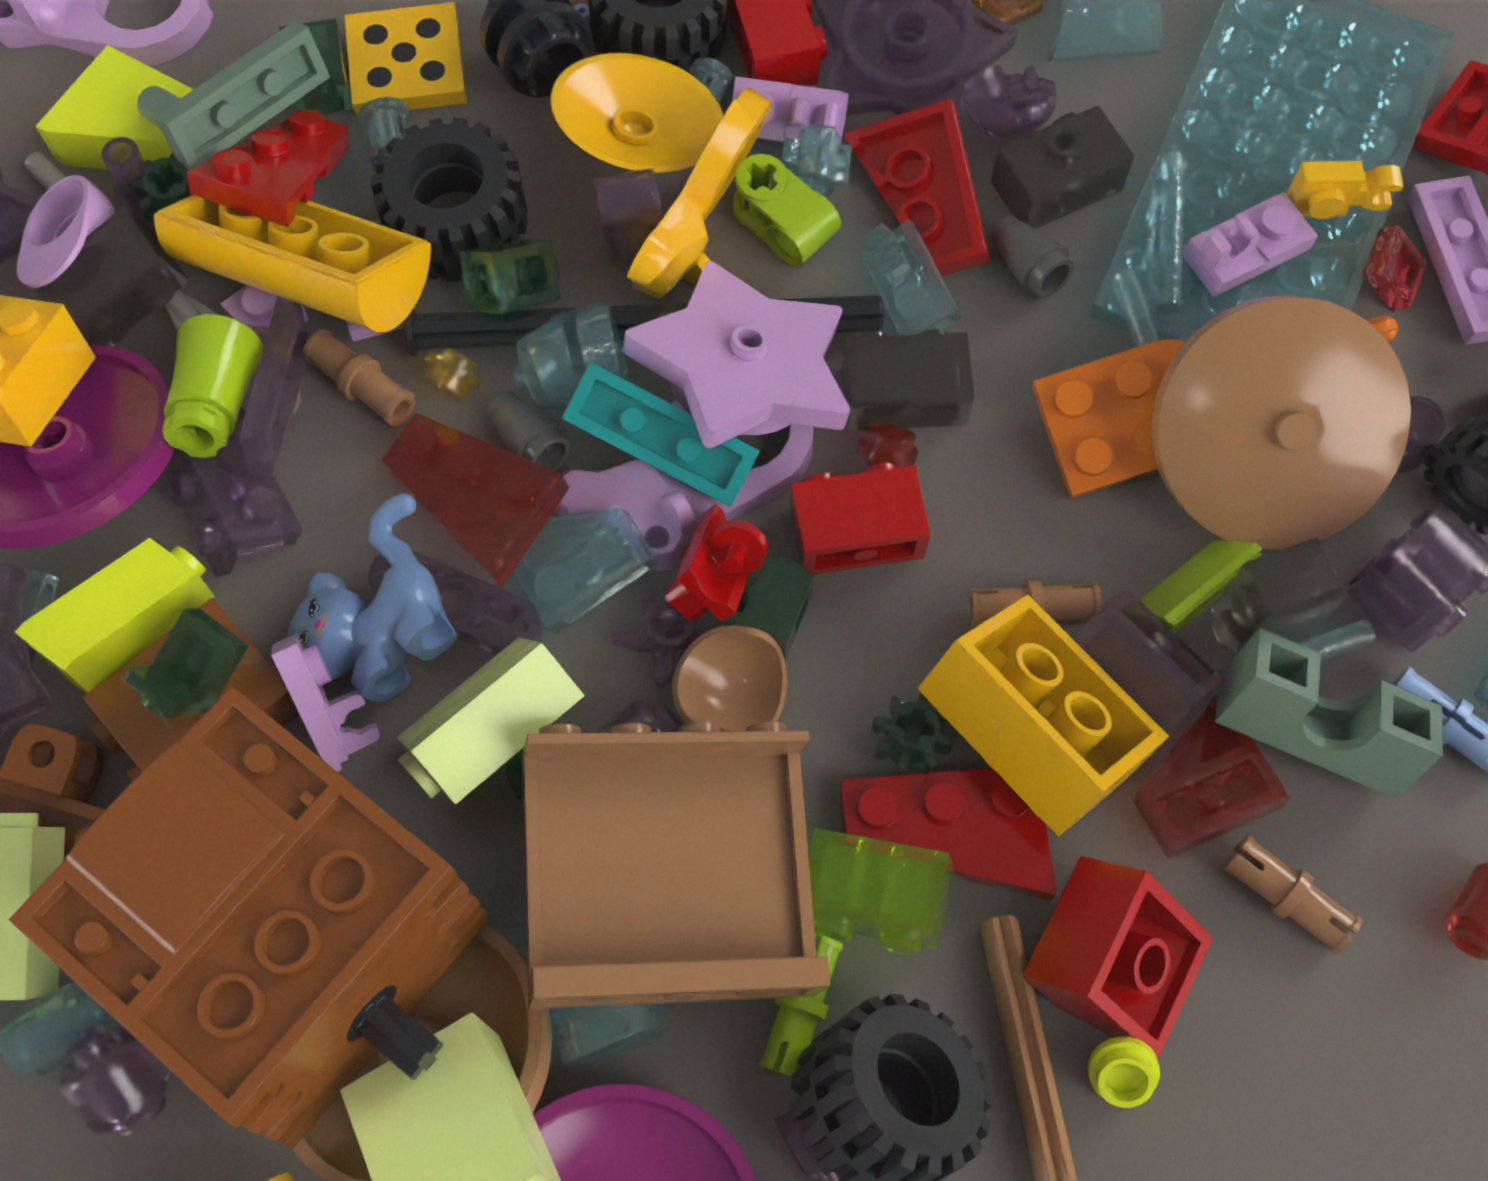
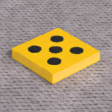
(406, 56)

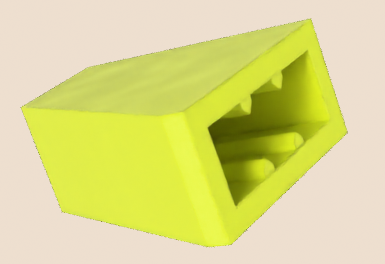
(103, 108)
(116, 613)

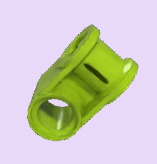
(782, 213)

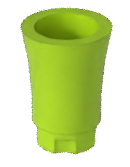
(209, 382)

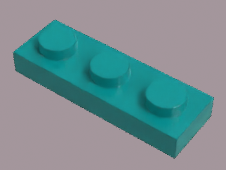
(657, 434)

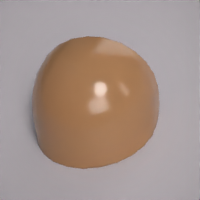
(731, 679)

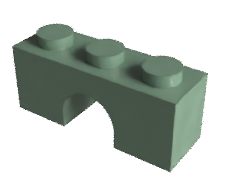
(1372, 740)

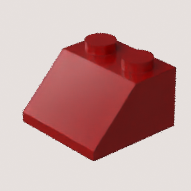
(1119, 952)

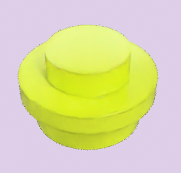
(1124, 1071)

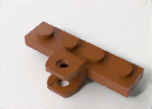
(51, 780)

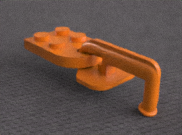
(1104, 412)

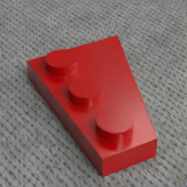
(927, 178)
(963, 813)

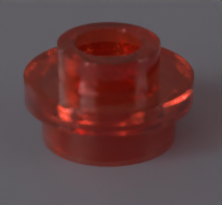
(888, 445)

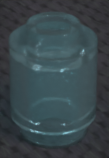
(44, 1029)

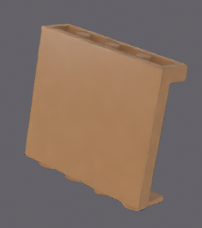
(667, 866)

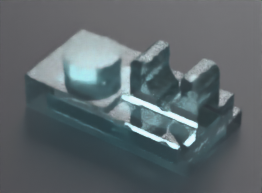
(908, 279)

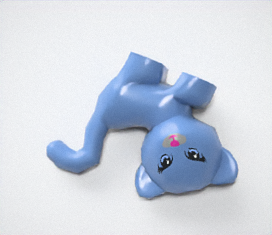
(376, 636)

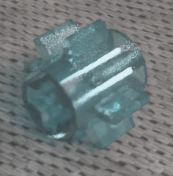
(818, 158)

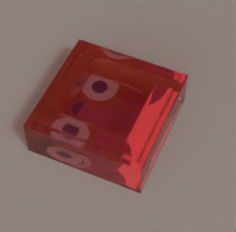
(1395, 268)

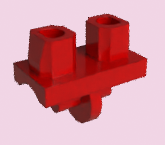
(716, 566)

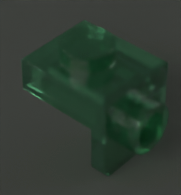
(189, 667)

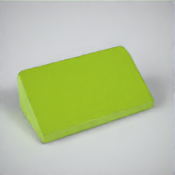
(1199, 582)

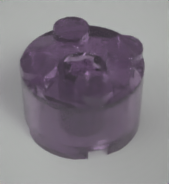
(1423, 578)

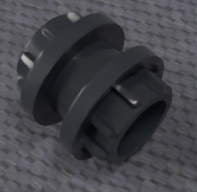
(534, 41)

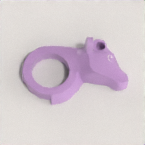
(83, 28)
(670, 509)

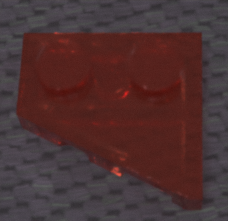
(1208, 786)

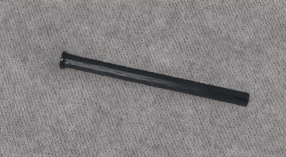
(495, 329)

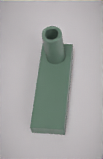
(237, 97)

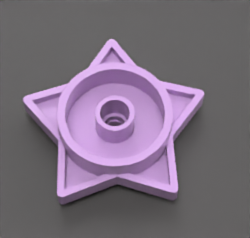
(744, 359)

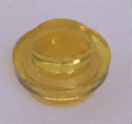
(451, 373)

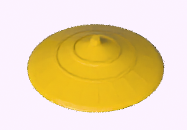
(635, 111)

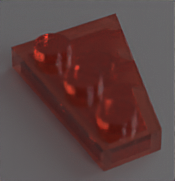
(476, 491)

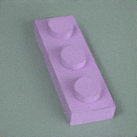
(1457, 243)

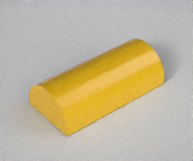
(318, 261)

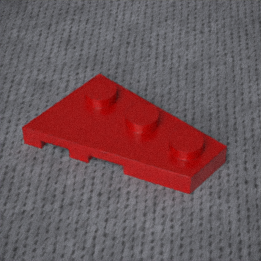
(273, 167)

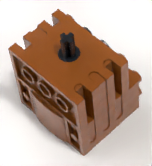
(255, 922)

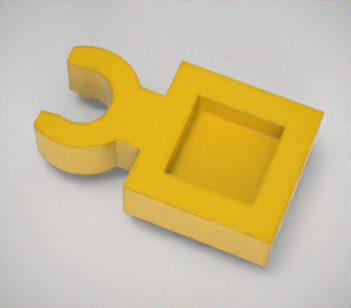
(1332, 187)

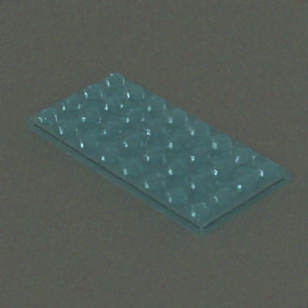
(1266, 95)

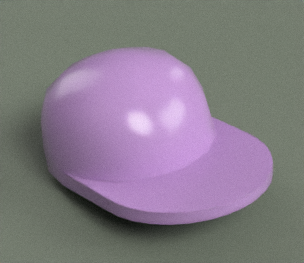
(59, 229)

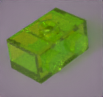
(879, 891)

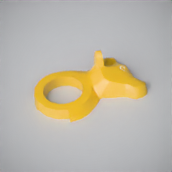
(678, 241)

